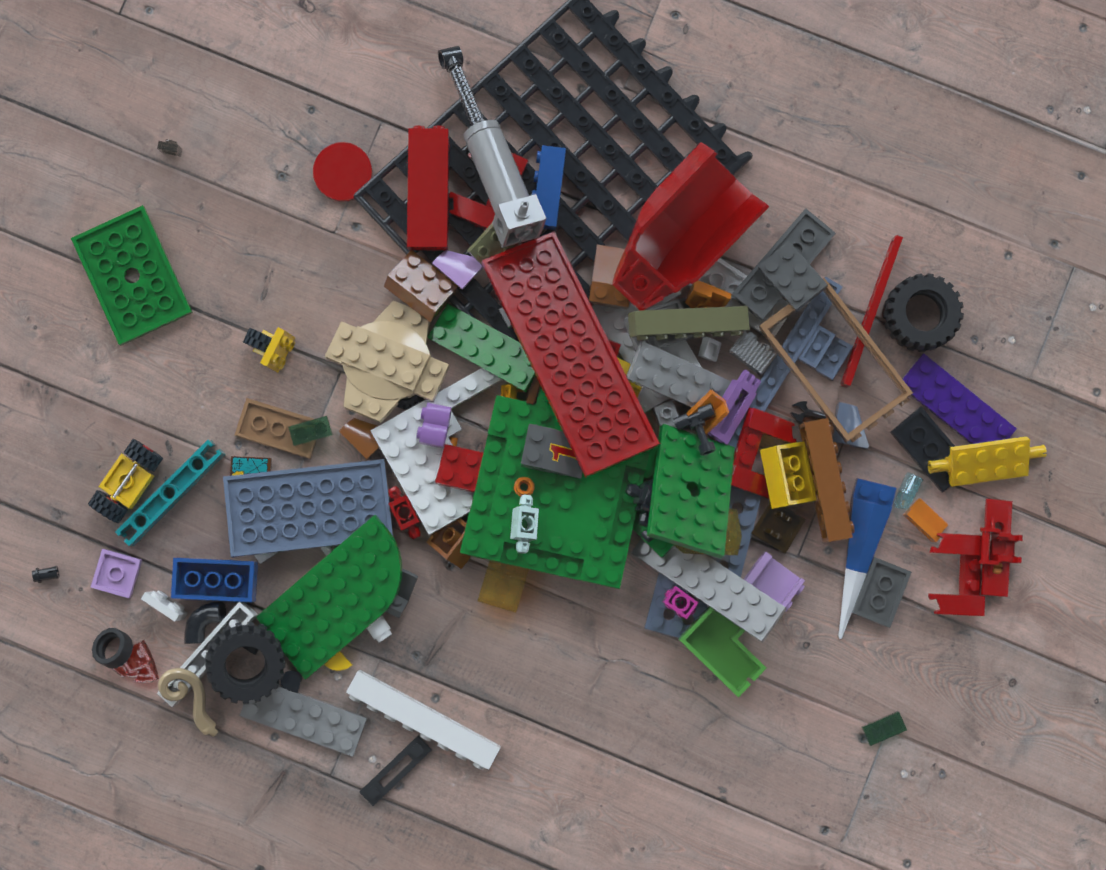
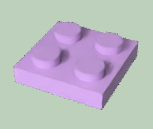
(116, 573)

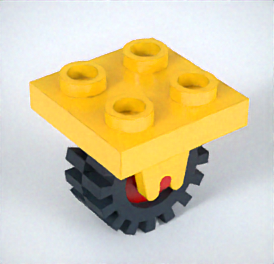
(271, 346)

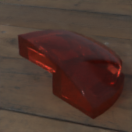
(139, 665)

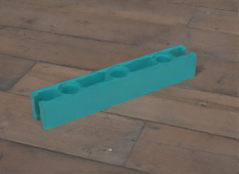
(159, 504)

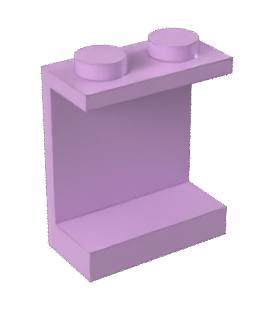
(774, 580)

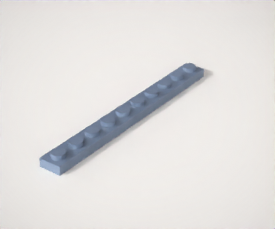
(793, 346)

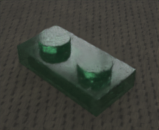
(310, 431)

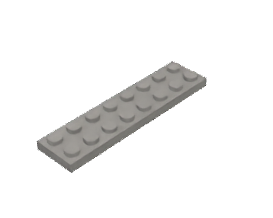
(716, 588)

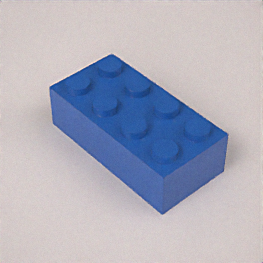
(214, 579)

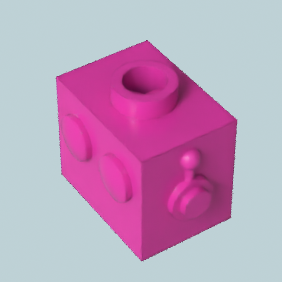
(684, 609)

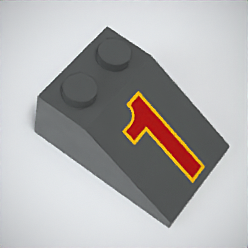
(549, 452)

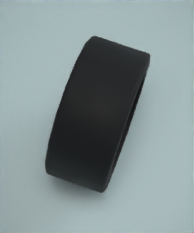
(102, 641)

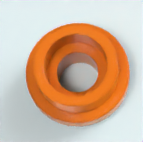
(523, 480)

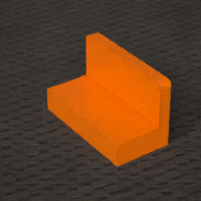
(719, 405)
(925, 520)

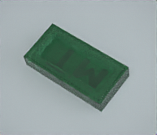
(884, 728)

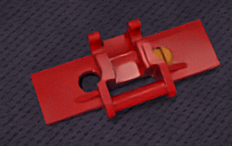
(996, 570)

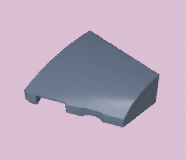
(849, 418)

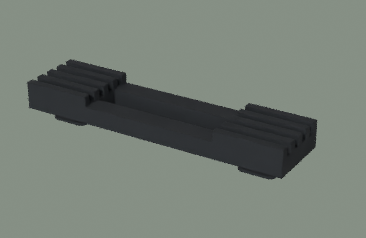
(375, 791)

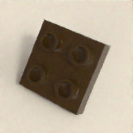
(778, 527)

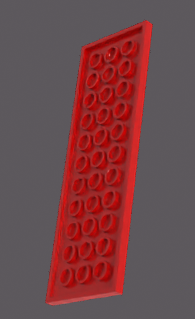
(570, 354)

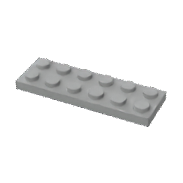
(673, 376)
(308, 719)

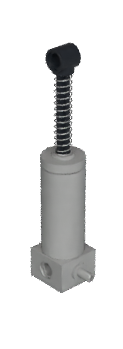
(516, 213)

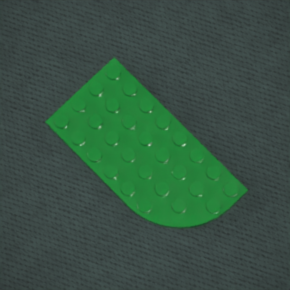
(337, 598)

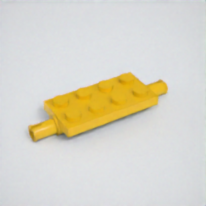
(988, 461)

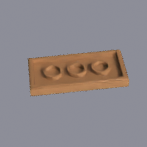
(270, 426)

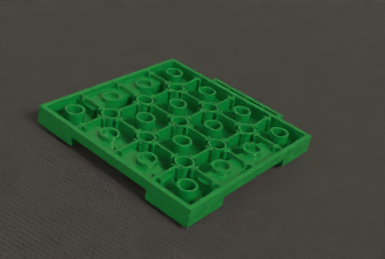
(580, 521)

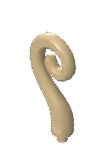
(201, 718)

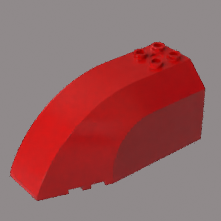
(684, 229)

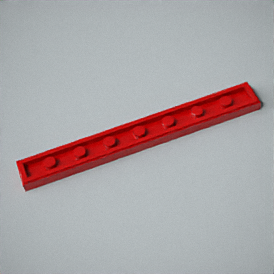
(872, 309)

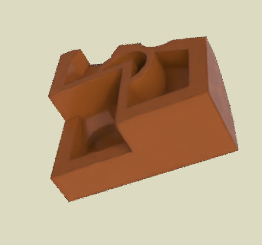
(360, 436)

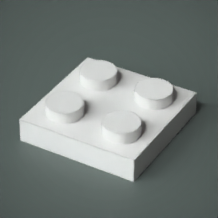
(159, 601)

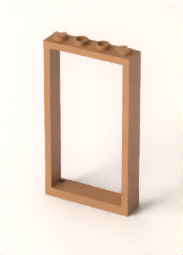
(871, 422)

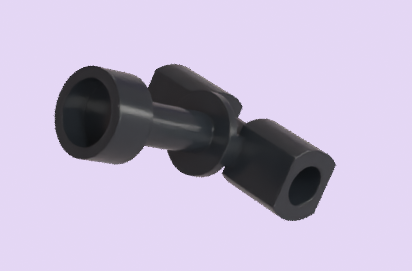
(696, 422)

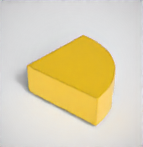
(338, 662)

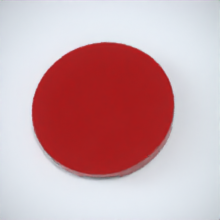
(341, 171)

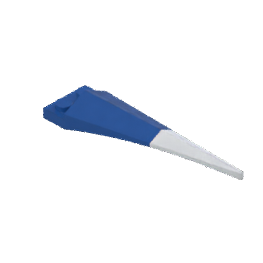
(869, 513)

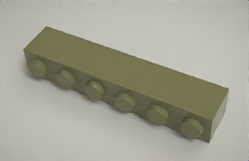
(688, 322)

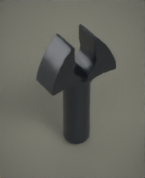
(807, 412)

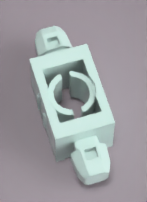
(517, 530)

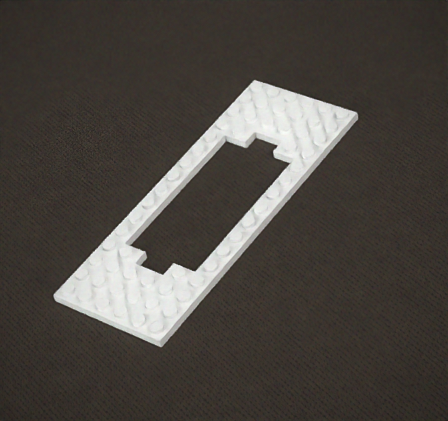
(418, 464)

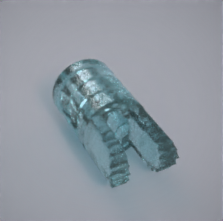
(907, 491)

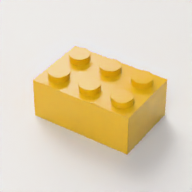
(788, 474)

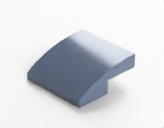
(825, 353)

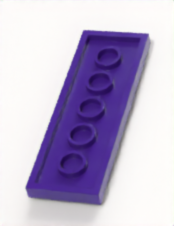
(955, 403)

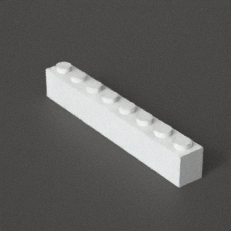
(423, 719)

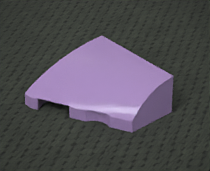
(457, 267)

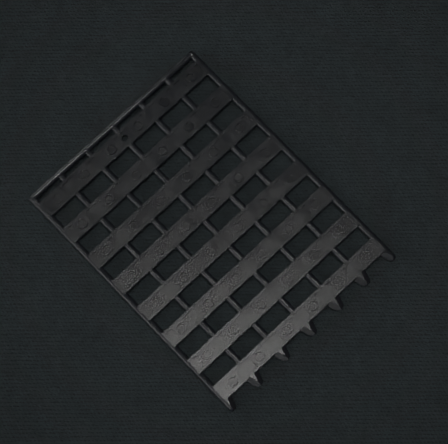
(596, 136)

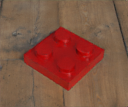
(459, 468)

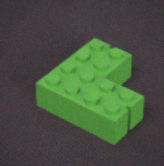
(717, 646)

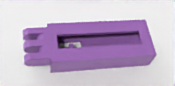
(746, 385)

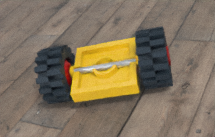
(125, 481)

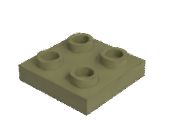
(487, 245)

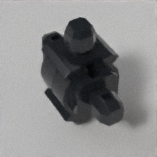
(642, 498)

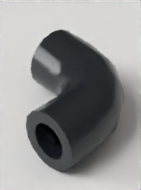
(199, 620)

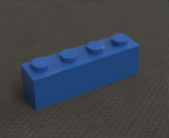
(549, 182)

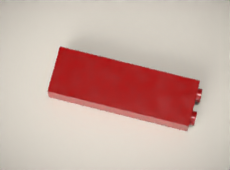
(428, 188)

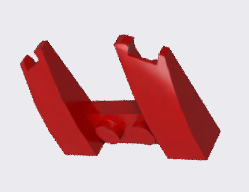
(475, 212)
(754, 426)
(969, 599)

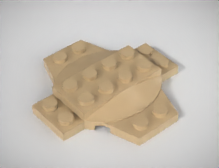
(386, 362)

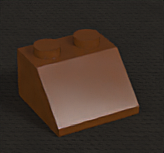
(449, 541)

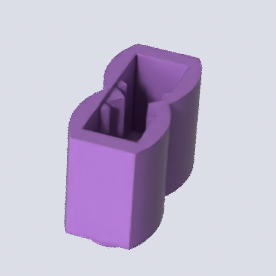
(434, 425)

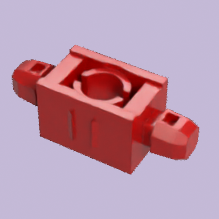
(395, 493)

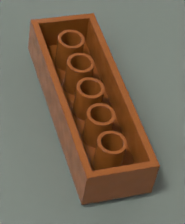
(829, 490)

